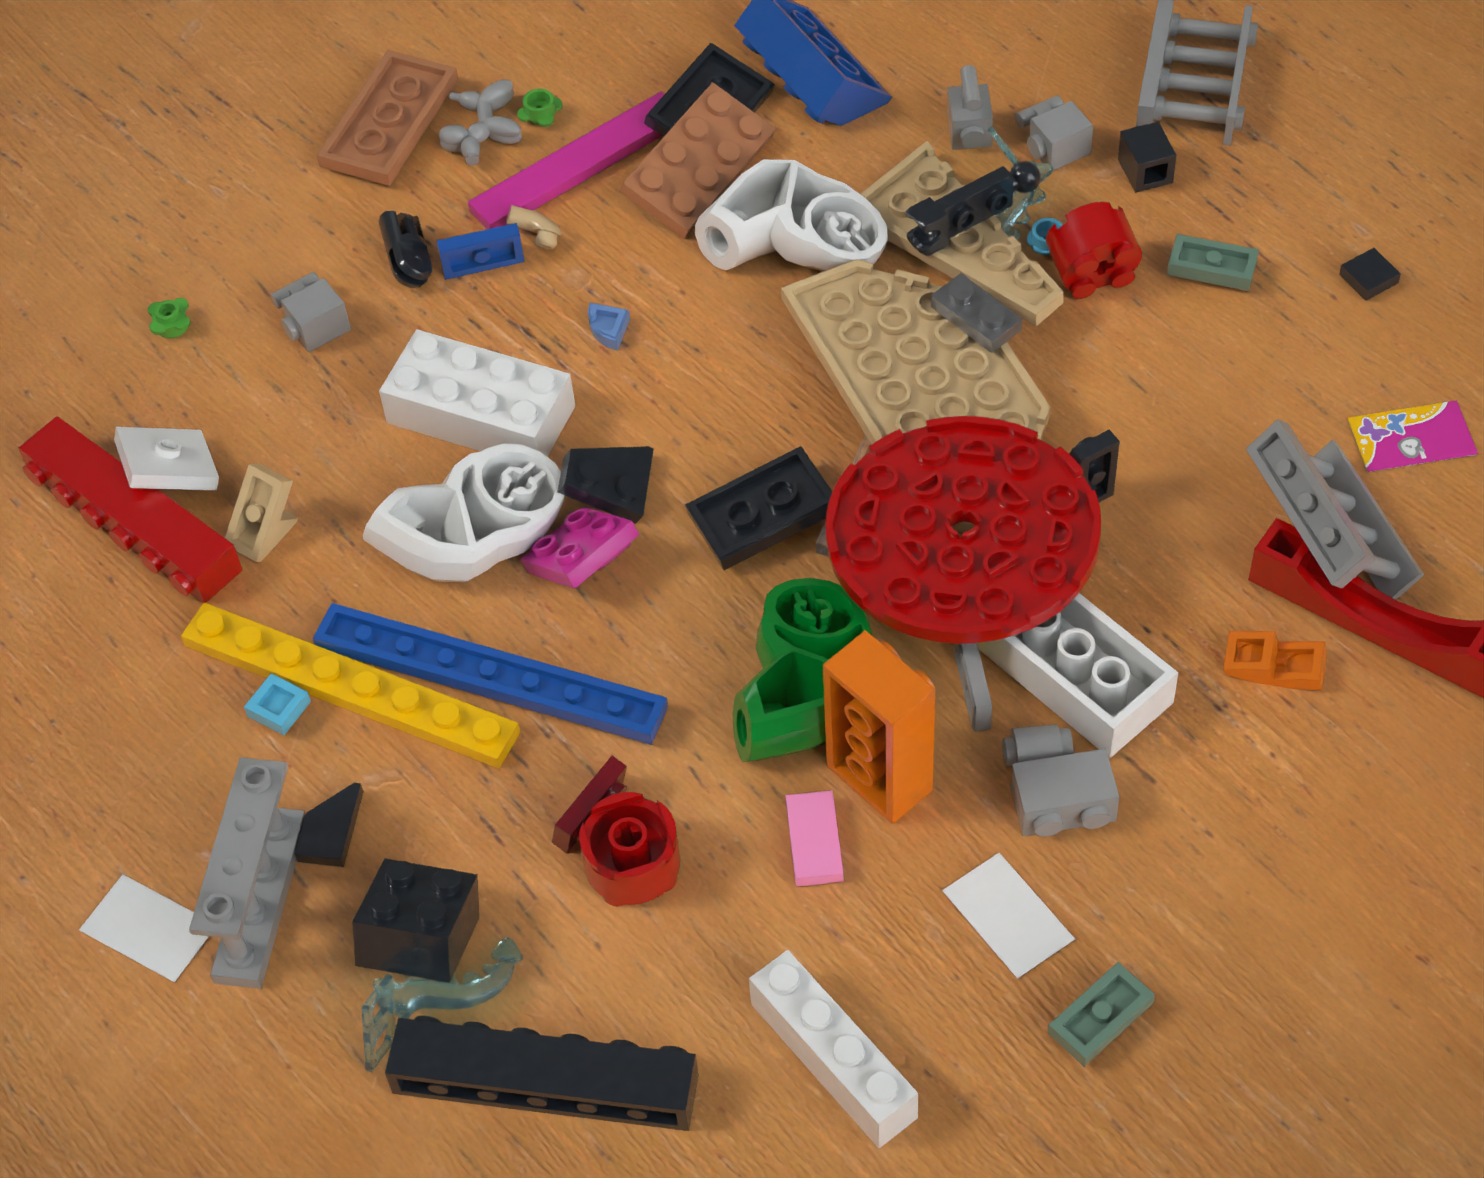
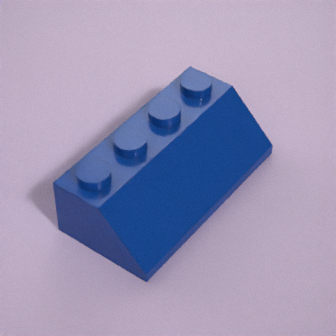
(810, 61)

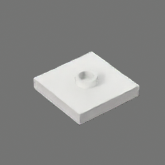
(166, 458)

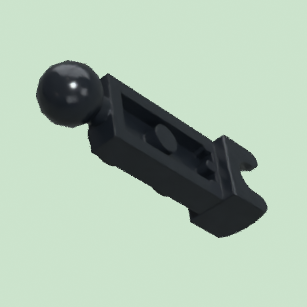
(968, 206)

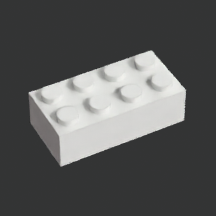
(475, 395)
(1089, 673)

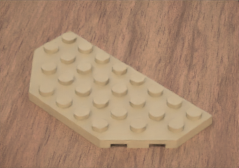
(902, 358)

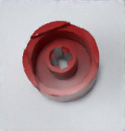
(1094, 249)
(630, 849)

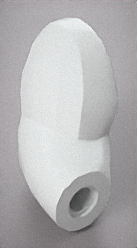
(480, 514)

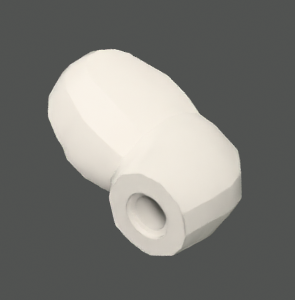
(790, 212)

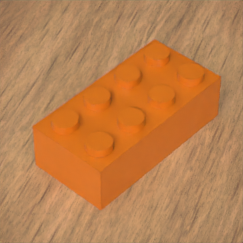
(879, 725)

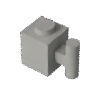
(969, 112)
(1057, 131)
(311, 311)

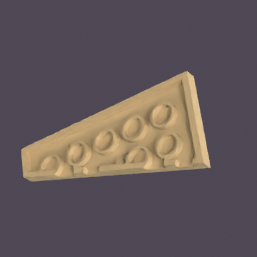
(980, 253)

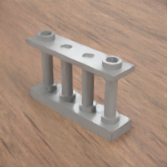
(1164, 51)
(1333, 512)
(248, 874)

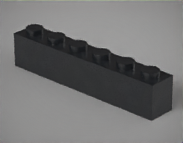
(543, 1073)

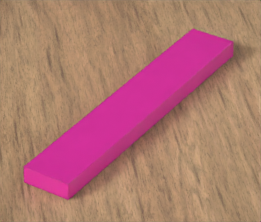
(567, 166)

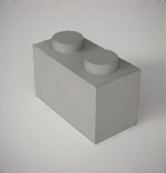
(1064, 793)

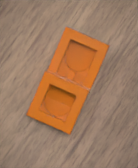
(1265, 660)

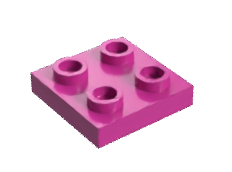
(579, 547)

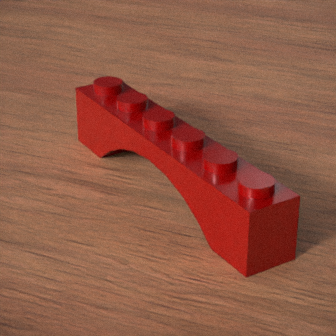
(1433, 642)

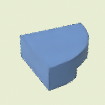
(608, 324)

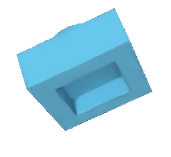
(277, 704)

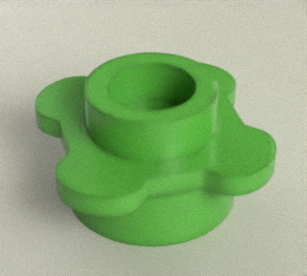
(539, 107)
(169, 317)

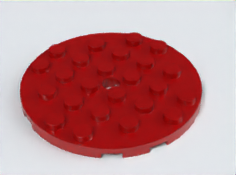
(1007, 574)

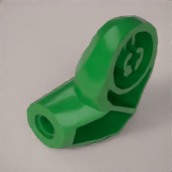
(798, 632)

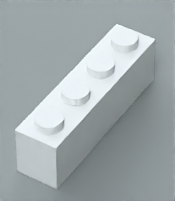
(834, 1048)

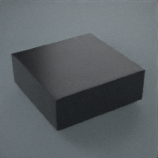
(1369, 274)

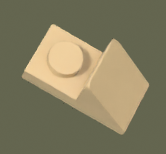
(259, 513)

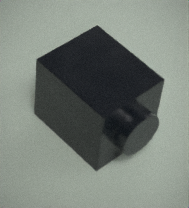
(1146, 157)

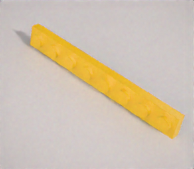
(352, 685)

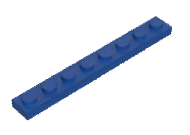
(492, 673)

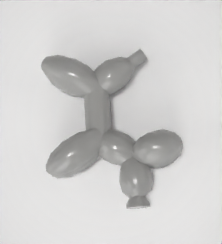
(500, 129)

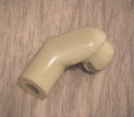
(535, 222)

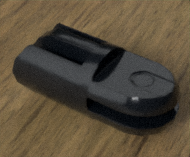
(405, 248)

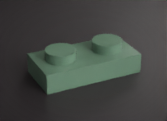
(1212, 262)
(1101, 1014)

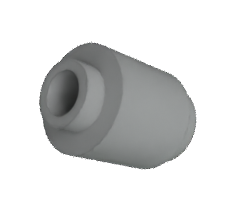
(1036, 743)

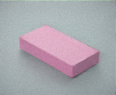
(814, 838)

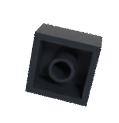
(416, 920)

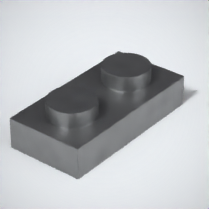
(976, 312)

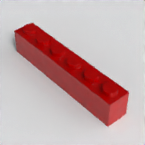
(136, 518)

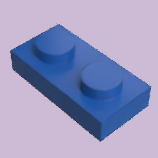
(480, 251)

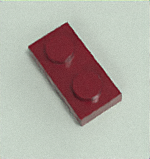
(605, 783)

